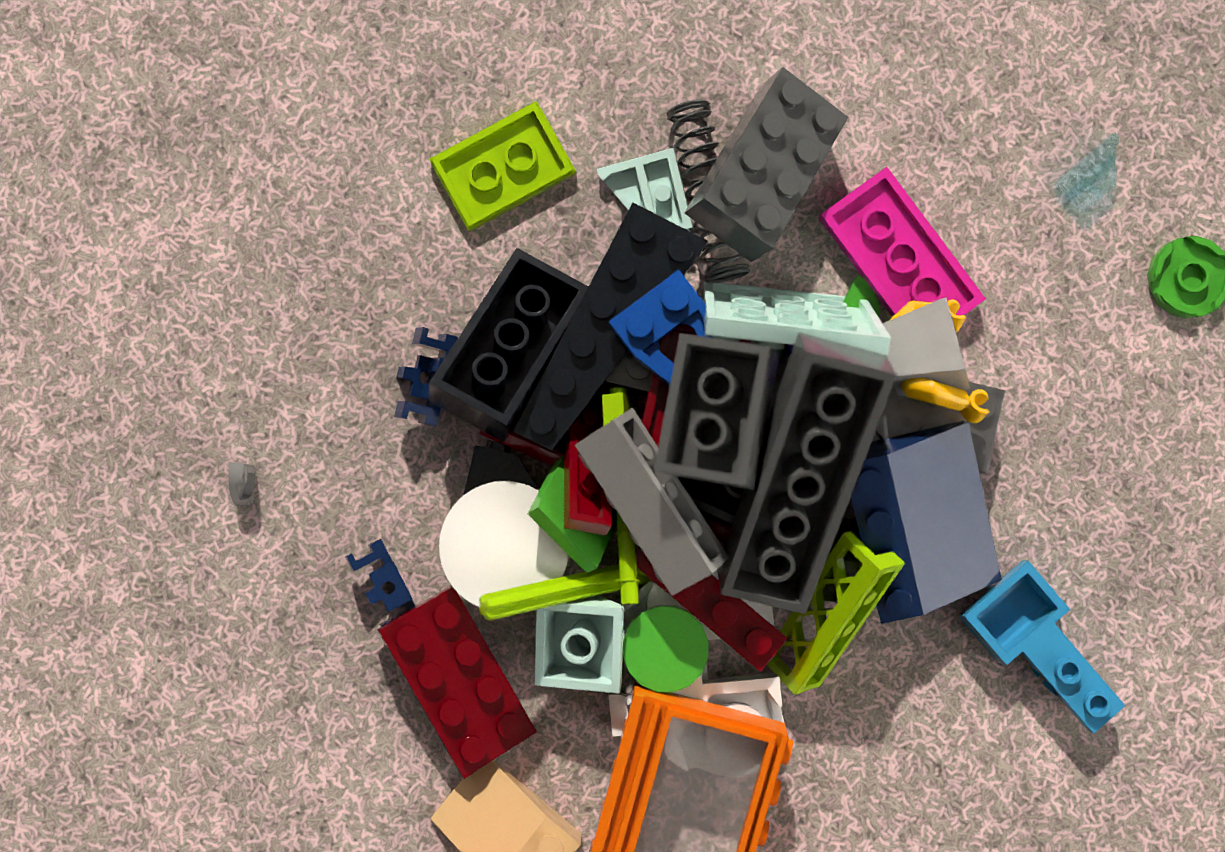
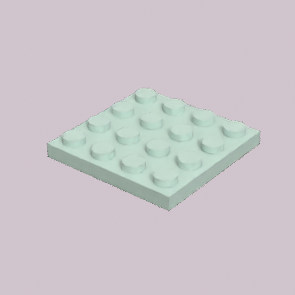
(778, 315)

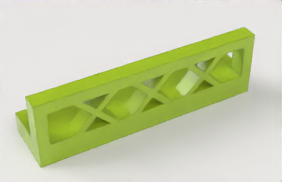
(844, 620)

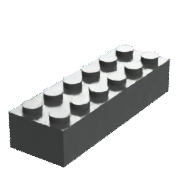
(805, 472)

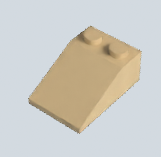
(502, 815)

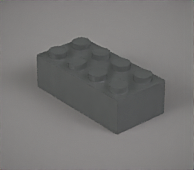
(766, 165)

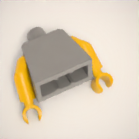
(930, 359)

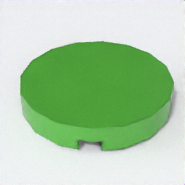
(1176, 277)
(665, 648)

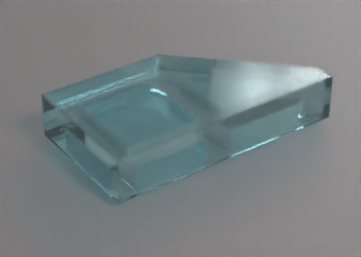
(1091, 176)

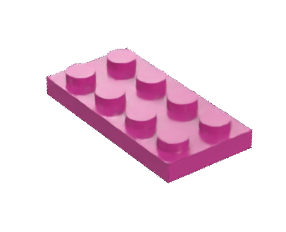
(897, 247)

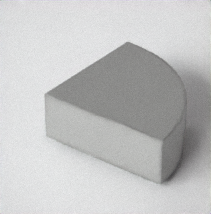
(242, 483)

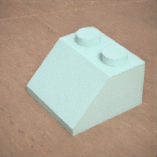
(580, 645)

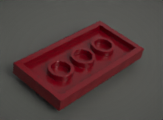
(457, 681)

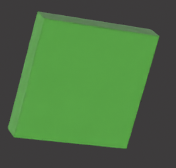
(548, 513)

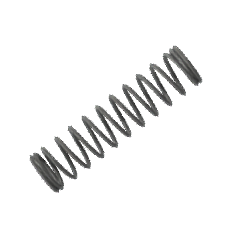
(733, 271)

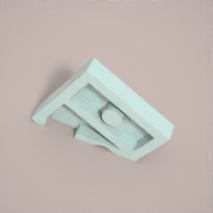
(651, 183)

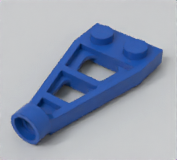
(655, 317)

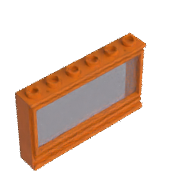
(691, 777)

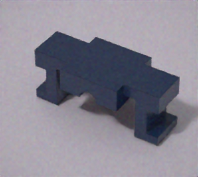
(430, 413)
(387, 572)

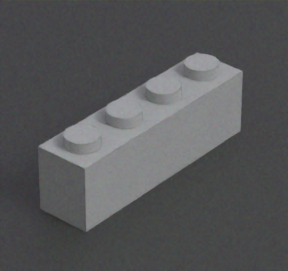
(651, 503)

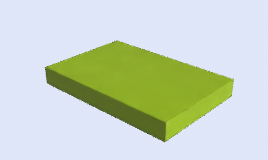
(502, 166)

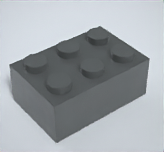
(717, 411)

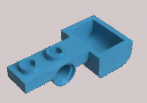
(1021, 618)

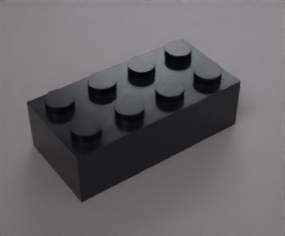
(507, 345)

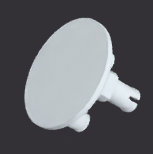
(495, 544)

